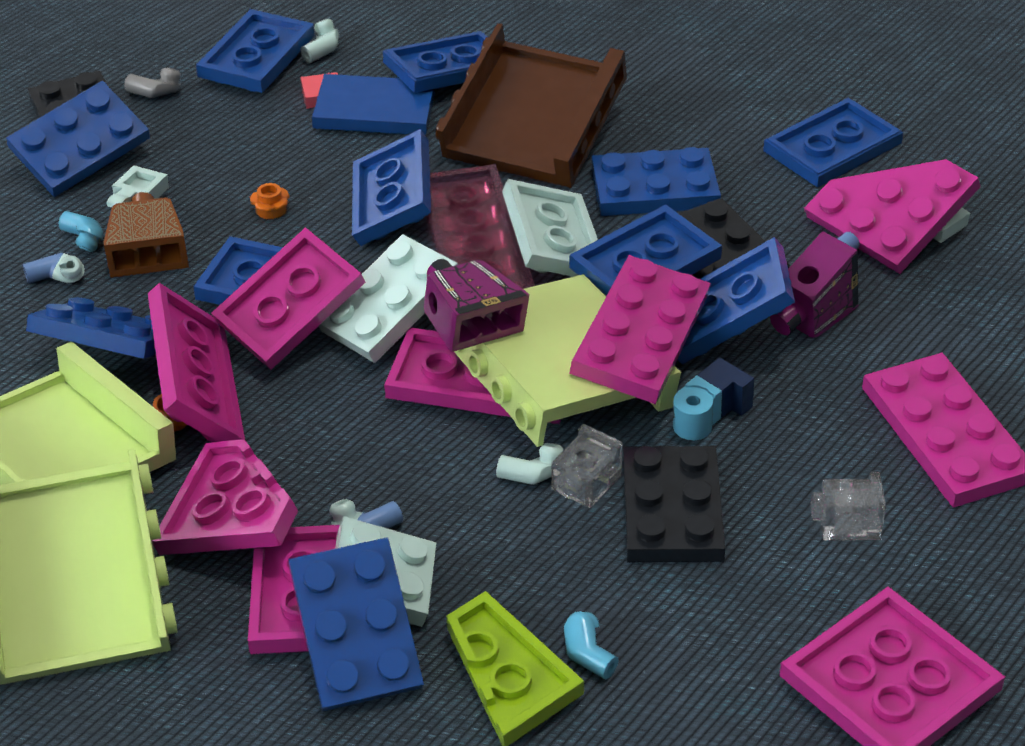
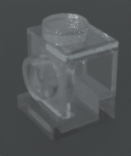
(587, 466)
(850, 508)

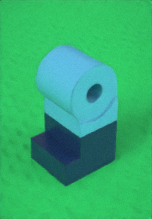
(711, 397)

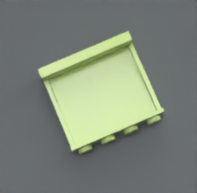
(532, 367)
(78, 422)
(80, 572)

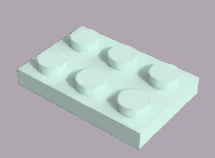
(548, 225)
(387, 301)

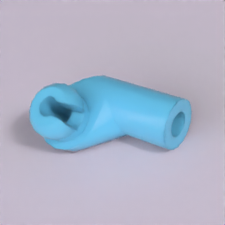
(86, 227)
(582, 647)

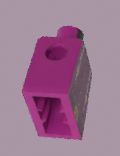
(822, 286)
(473, 303)

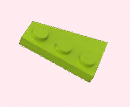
(510, 668)

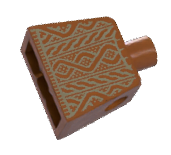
(144, 237)

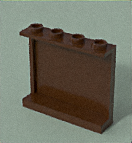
(530, 109)

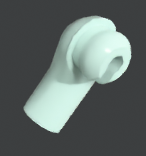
(325, 41)
(529, 470)

